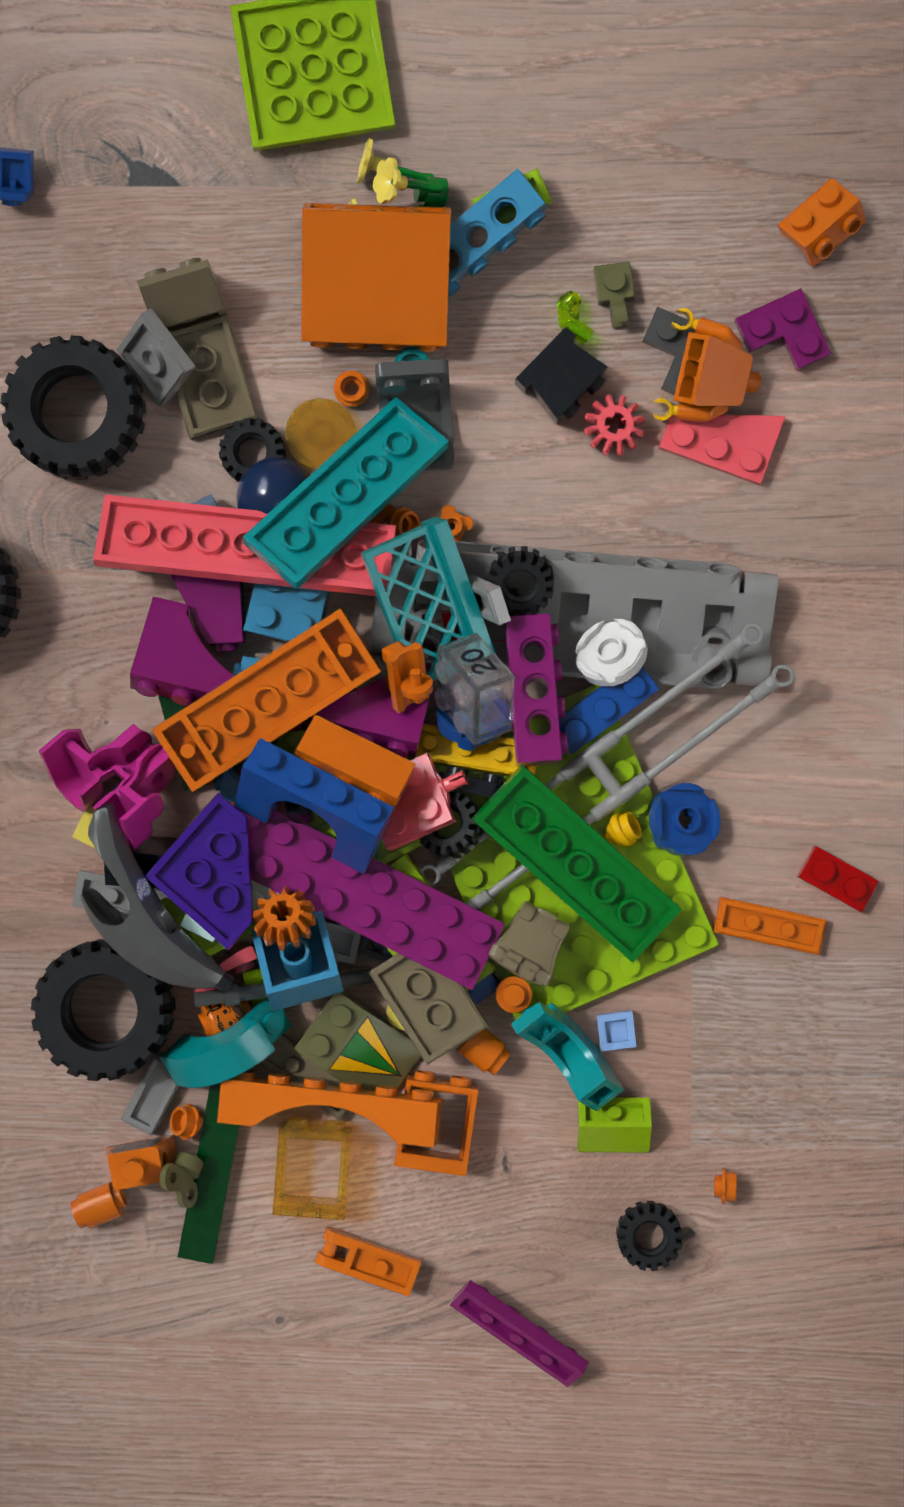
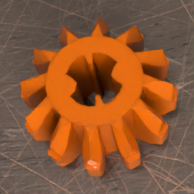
(284, 905)

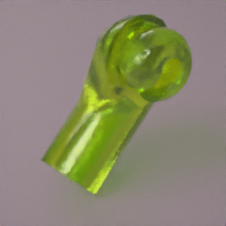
(568, 316)

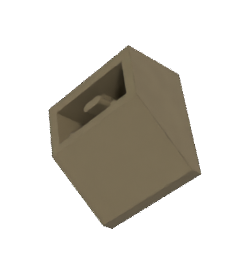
(183, 294)

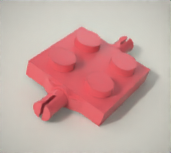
(423, 804)

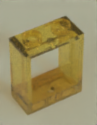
(312, 1205)

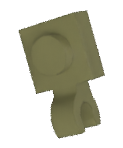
(614, 287)

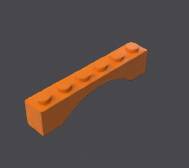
(404, 1117)

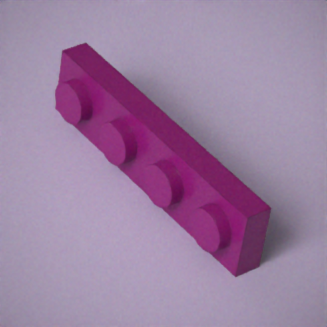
(519, 1333)

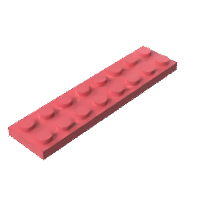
(210, 545)

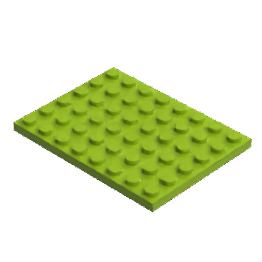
(587, 962)

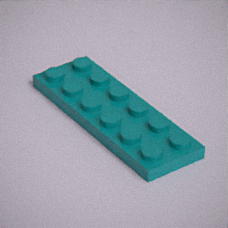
(345, 493)

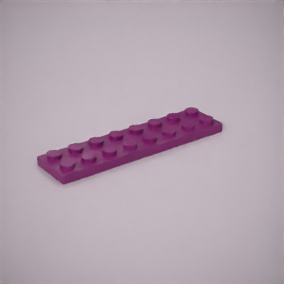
(375, 904)

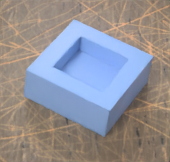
(616, 1030)

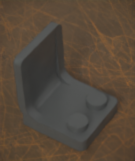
(426, 391)

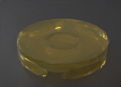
(318, 431)

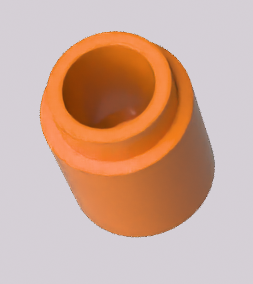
(485, 1051)
(98, 1206)

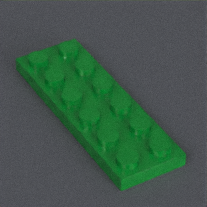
(576, 863)

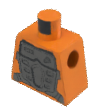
(140, 1161)

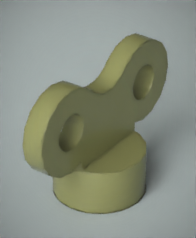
(182, 1172)

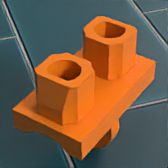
(406, 675)

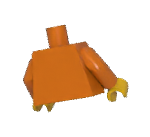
(711, 373)

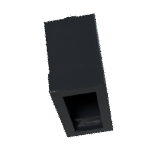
(562, 376)

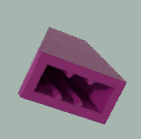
(216, 609)

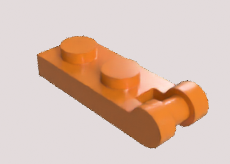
(369, 1261)

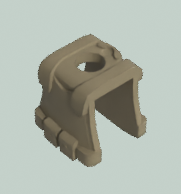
(530, 944)

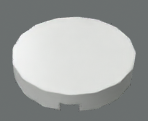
(611, 652)

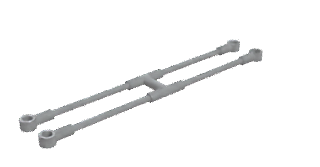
(618, 793)

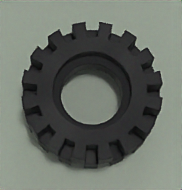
(241, 432)
(529, 562)
(466, 835)
(659, 1255)

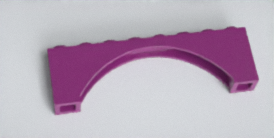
(179, 667)

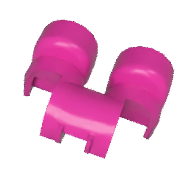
(132, 757)

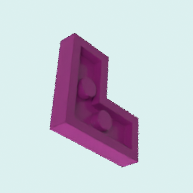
(785, 319)

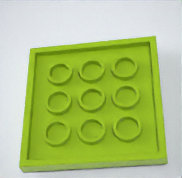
(311, 70)

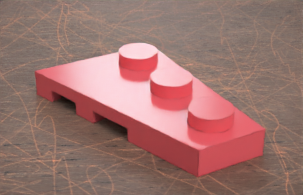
(727, 443)

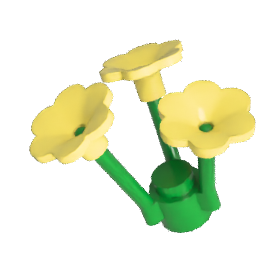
(427, 190)

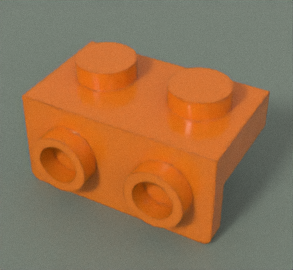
(823, 221)

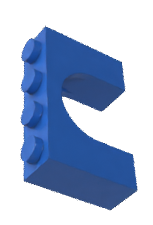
(354, 815)

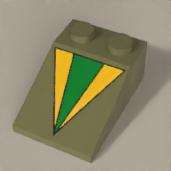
(357, 1044)

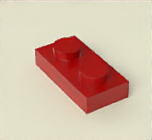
(837, 878)

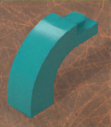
(571, 1051)
(219, 1057)

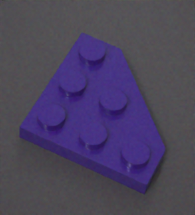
(211, 872)

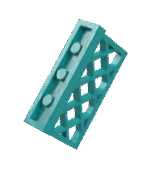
(452, 582)

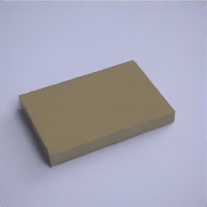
(217, 387)
(428, 1005)

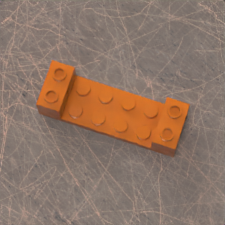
(267, 699)

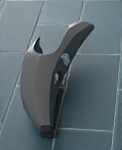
(148, 933)

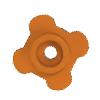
(462, 523)

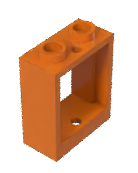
(436, 1160)

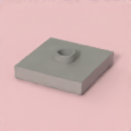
(155, 357)

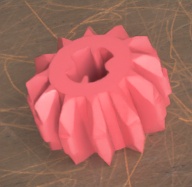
(606, 415)

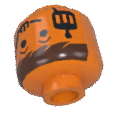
(219, 1018)

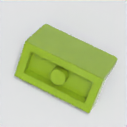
(616, 1127)

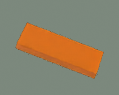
(769, 925)

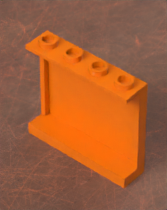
(375, 275)

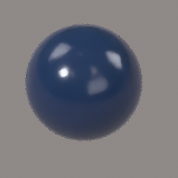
(269, 483)

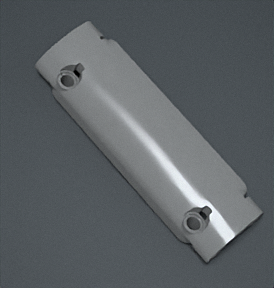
(668, 599)

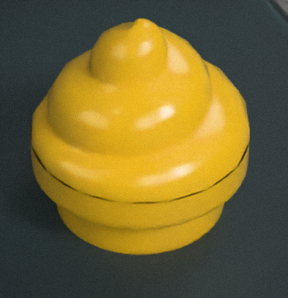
(623, 829)

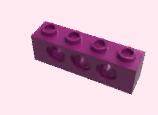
(520, 634)

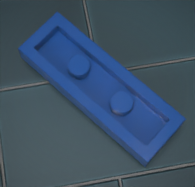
(604, 708)

